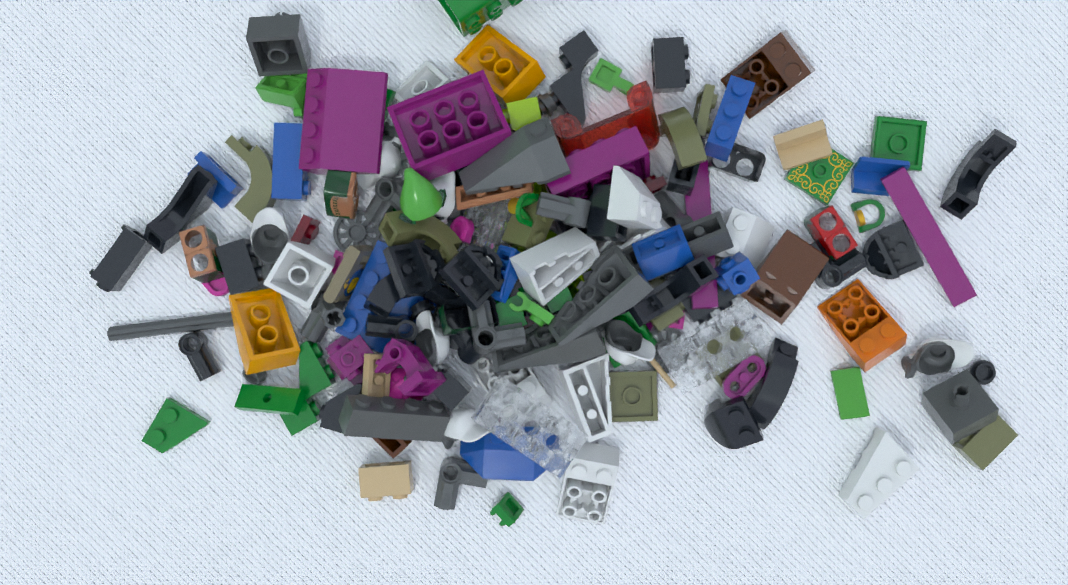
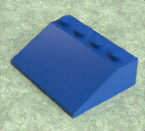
(355, 312)

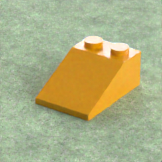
(507, 67)
(263, 331)

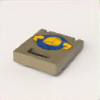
(348, 273)

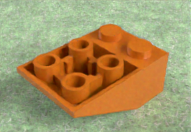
(862, 325)

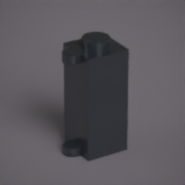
(121, 260)

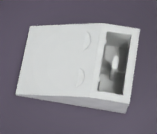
(523, 378)
(589, 484)

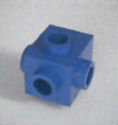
(736, 274)

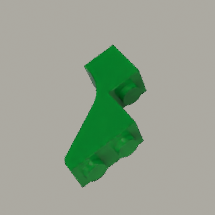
(313, 378)

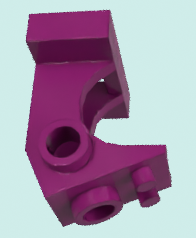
(348, 358)
(420, 375)

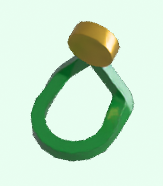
(517, 205)
(859, 216)

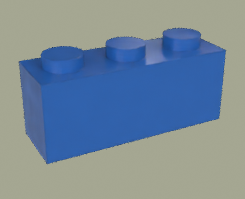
(729, 118)
(288, 180)

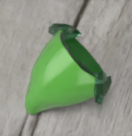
(419, 198)

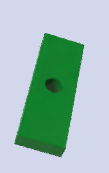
(270, 399)

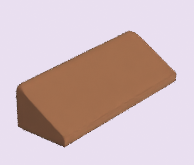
(466, 201)

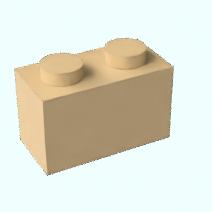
(386, 480)

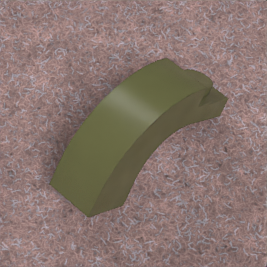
(683, 137)
(260, 167)
(431, 230)

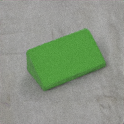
(283, 90)
(850, 393)

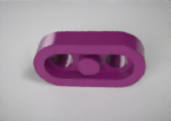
(745, 379)

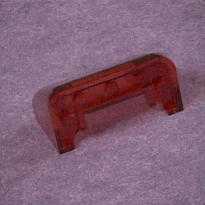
(641, 114)

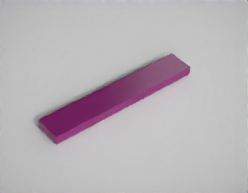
(697, 207)
(928, 236)

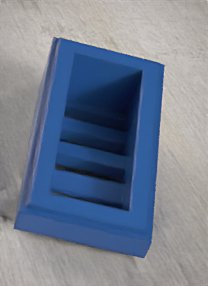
(507, 273)

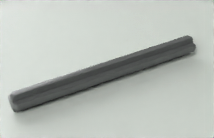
(170, 326)

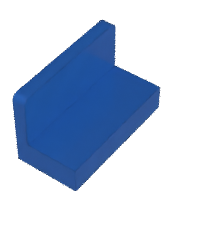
(869, 171)
(227, 186)
(662, 252)

